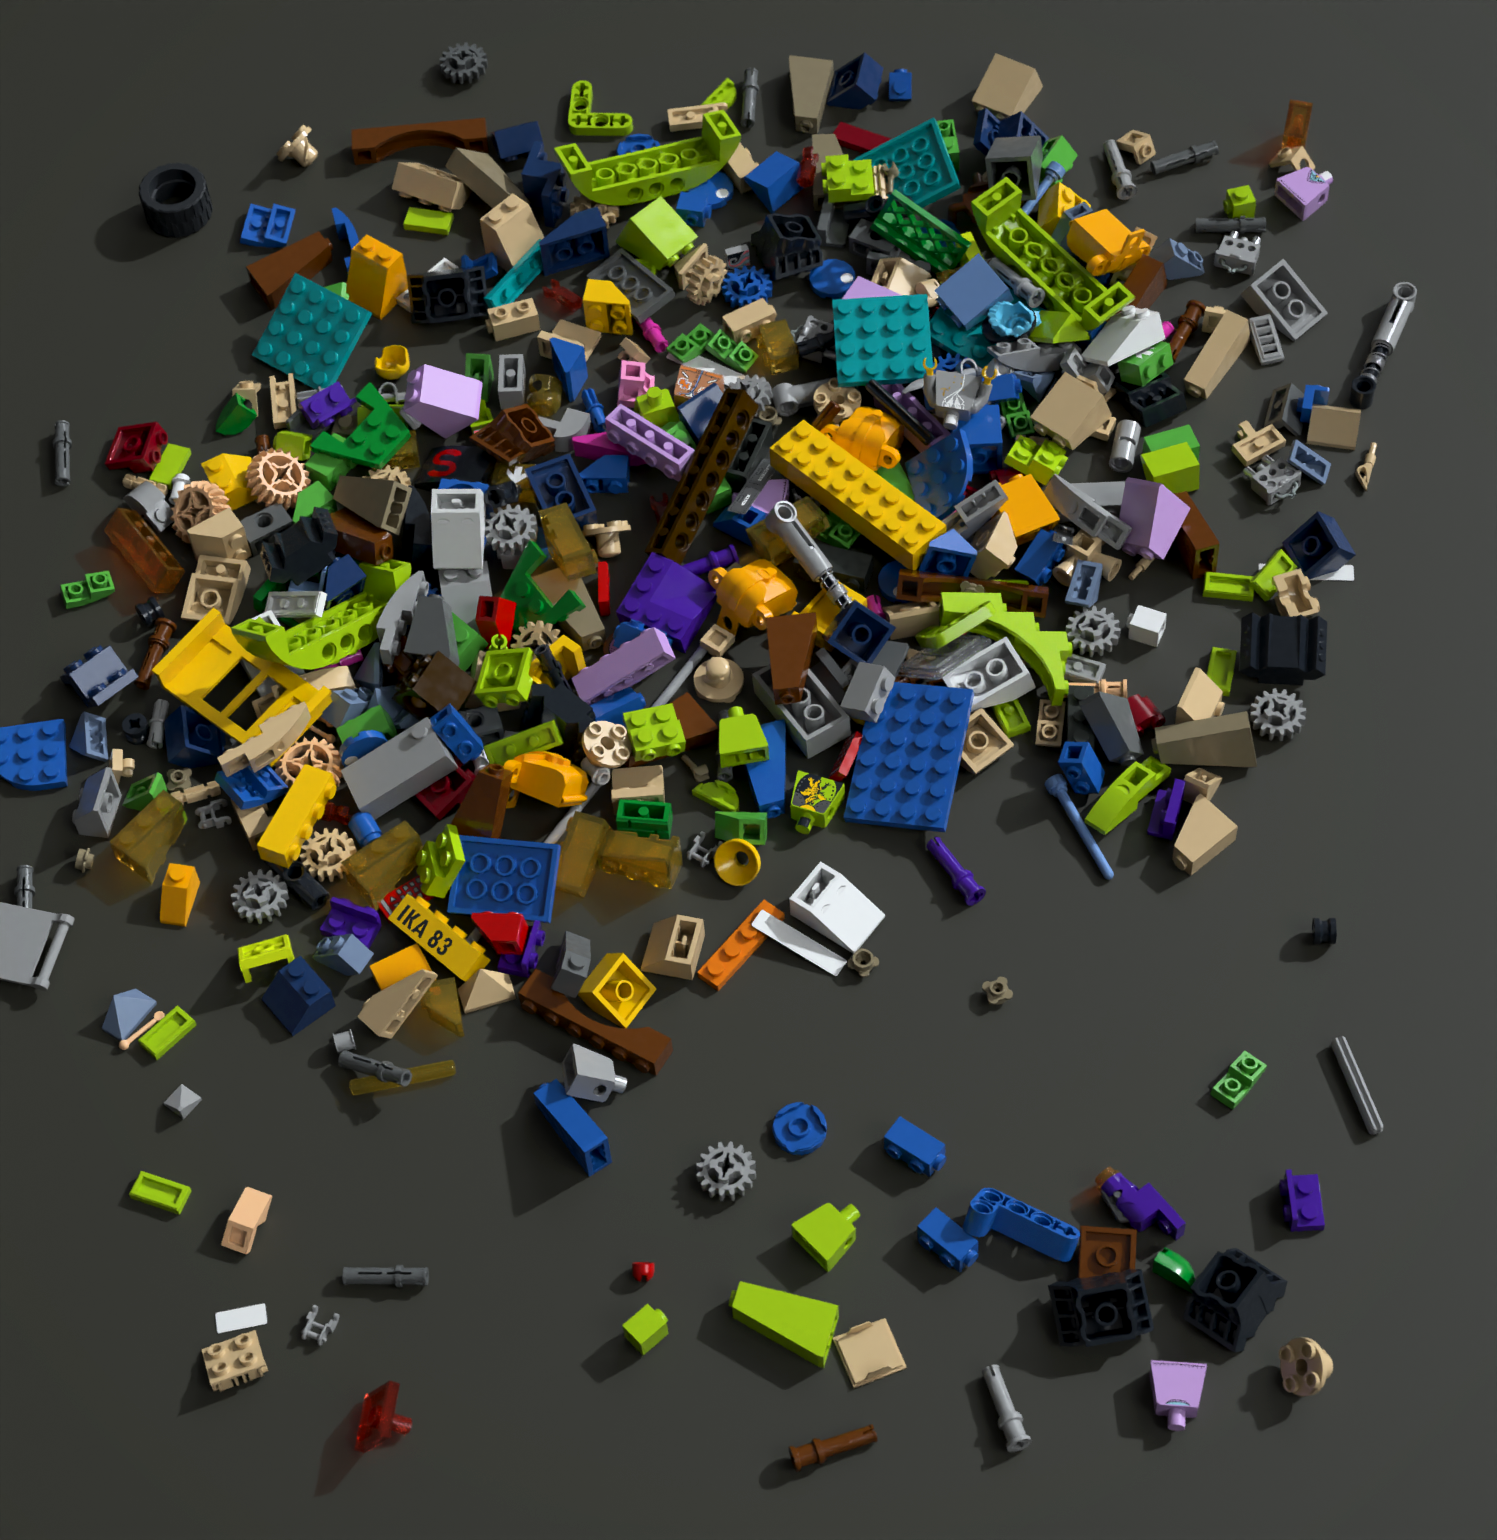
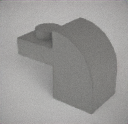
(1075, 365)
(572, 424)
(150, 502)

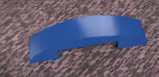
(345, 230)

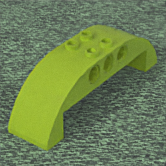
(655, 170)
(1037, 256)
(336, 634)

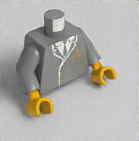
(956, 394)

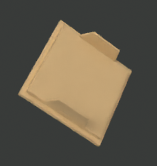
(869, 1352)

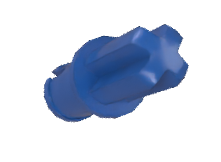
(595, 409)

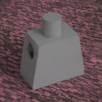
(590, 1075)

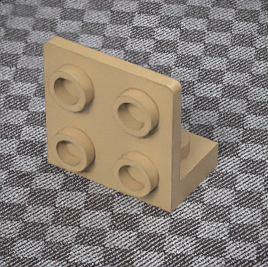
(571, 333)
(637, 784)

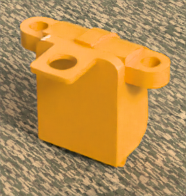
(1105, 243)
(869, 437)
(752, 594)
(547, 778)

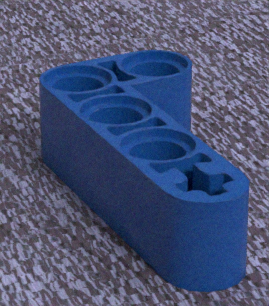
(1020, 1222)

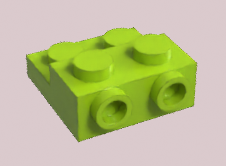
(847, 179)
(1036, 460)
(505, 677)
(654, 732)
(440, 862)

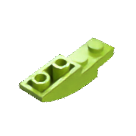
(1125, 792)

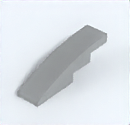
(976, 510)

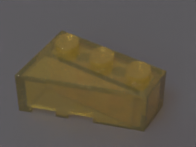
(567, 543)
(771, 546)
(149, 835)
(580, 853)
(641, 858)
(383, 863)

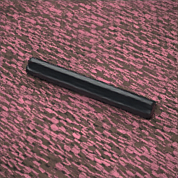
(899, 412)

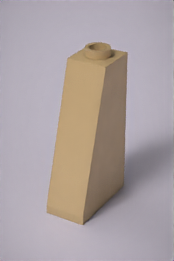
(1218, 355)

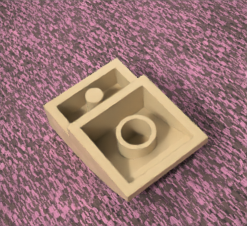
(216, 584)
(983, 742)

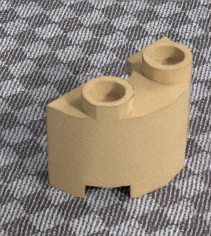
(1293, 594)

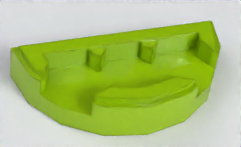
(724, 93)
(718, 795)

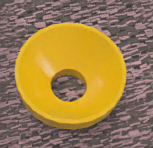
(728, 866)

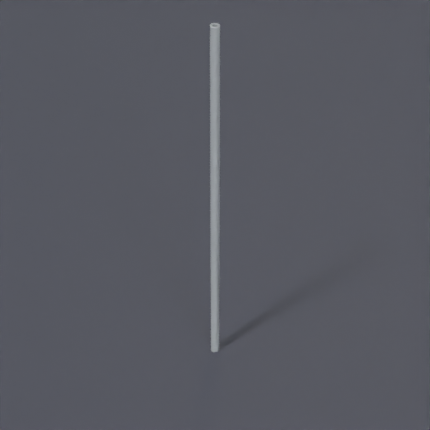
(593, 788)

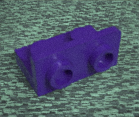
(326, 405)
(1166, 811)
(351, 919)
(522, 964)
(1303, 1202)

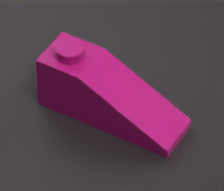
(597, 445)

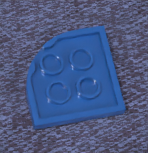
(941, 474)
(34, 755)

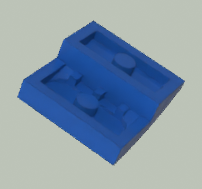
(267, 226)
(251, 788)

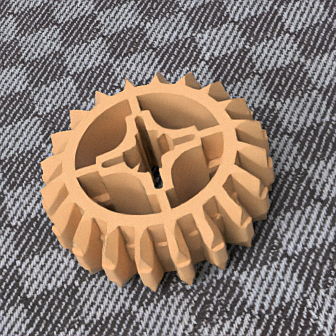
(270, 466)
(196, 504)
(307, 753)

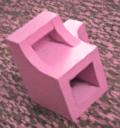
(632, 382)

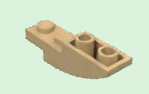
(332, 678)
(276, 738)

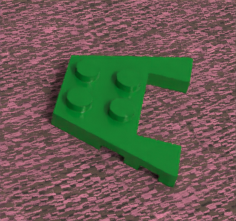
(373, 440)
(530, 600)

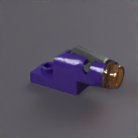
(1138, 1206)

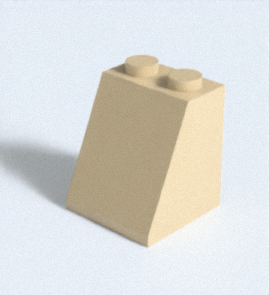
(1007, 87)
(510, 231)
(1070, 412)

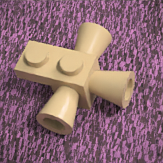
(1088, 549)

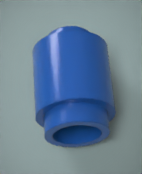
(364, 828)

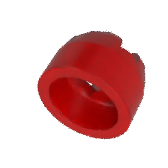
(643, 1268)

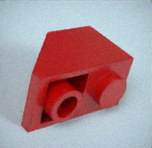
(495, 617)
(503, 931)

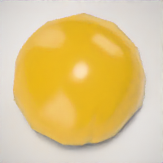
(393, 362)

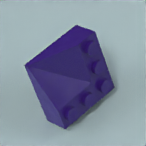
(669, 600)

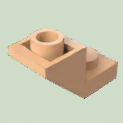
(243, 1222)

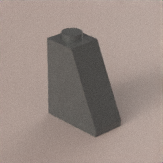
(432, 629)
(1113, 726)

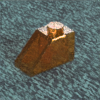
(1297, 124)

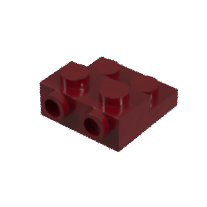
(137, 447)
(447, 791)

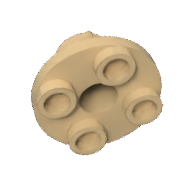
(299, 148)
(846, 397)
(607, 537)
(718, 680)
(606, 744)
(1304, 1366)

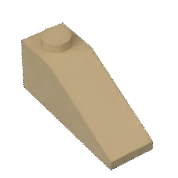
(391, 1006)

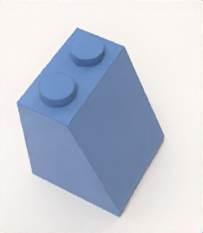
(972, 293)

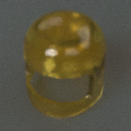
(548, 399)

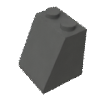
(1018, 160)

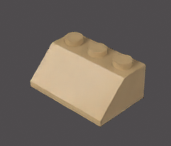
(430, 186)

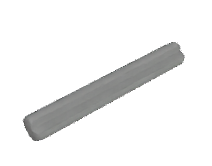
(1357, 1085)

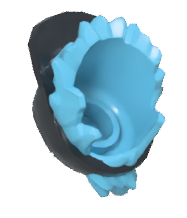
(1009, 322)

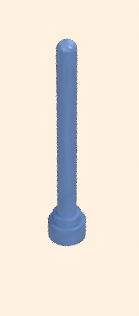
(1053, 173)
(1057, 787)

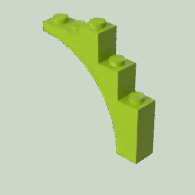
(1043, 650)

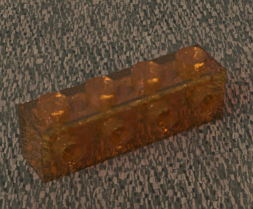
(144, 551)

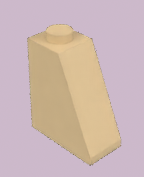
(1202, 836)

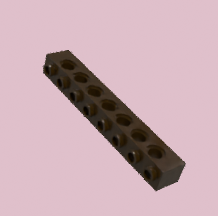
(703, 475)

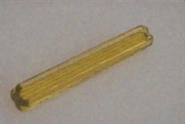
(419, 1074)

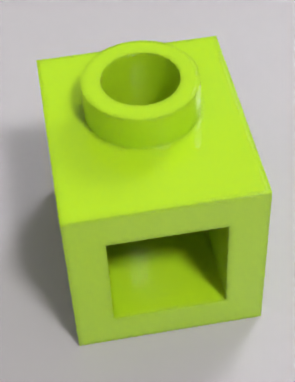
(1239, 202)
(295, 442)
(646, 1328)

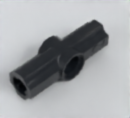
(867, 209)
(503, 494)
(304, 887)

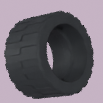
(178, 218)

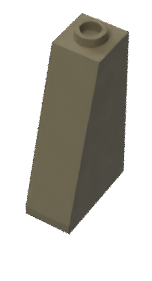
(810, 89)
(825, 146)
(483, 176)
(375, 500)
(582, 626)
(1207, 741)

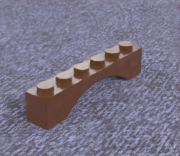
(376, 143)
(927, 587)
(639, 1046)

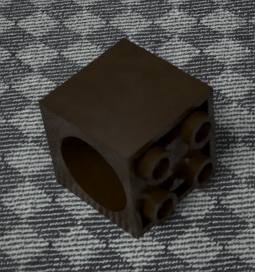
(432, 686)

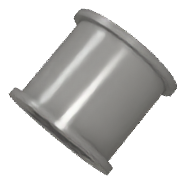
(344, 1041)

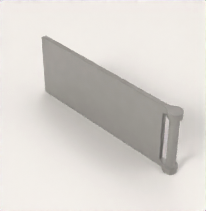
(22, 942)

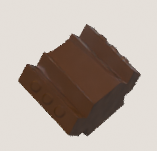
(515, 436)

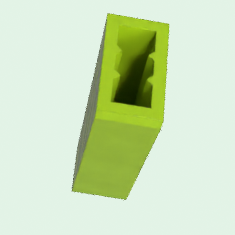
(788, 1319)

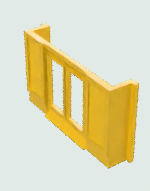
(208, 656)

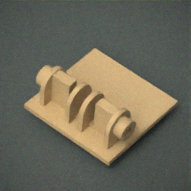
(234, 1359)

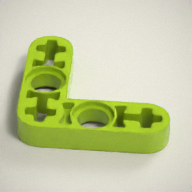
(585, 116)
(938, 636)

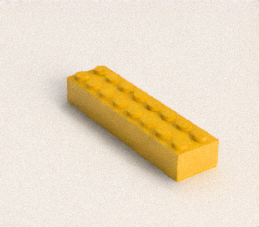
(856, 494)

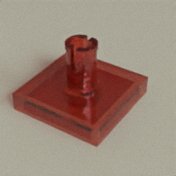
(379, 1417)

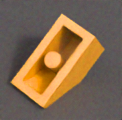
(178, 894)

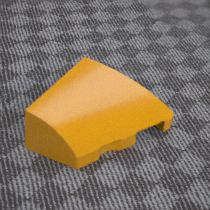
(399, 966)

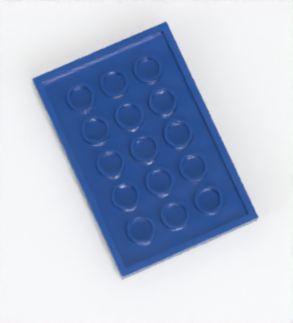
(910, 758)

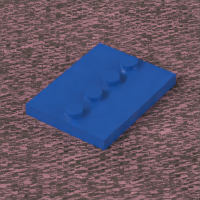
(506, 878)

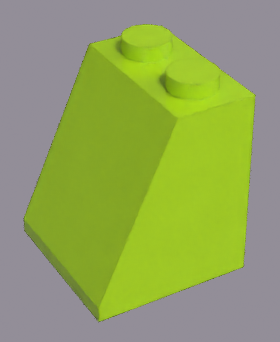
(657, 235)

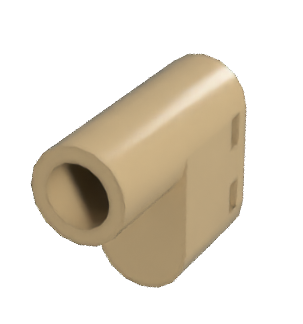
(928, 287)

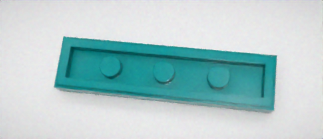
(516, 279)

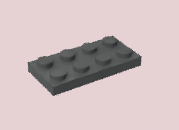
(636, 282)

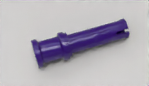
(713, 560)
(961, 879)

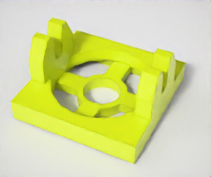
(263, 953)

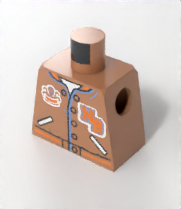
(692, 381)

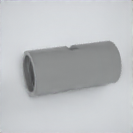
(1124, 446)

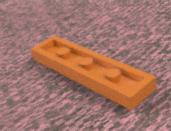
(736, 949)

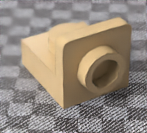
(1139, 144)

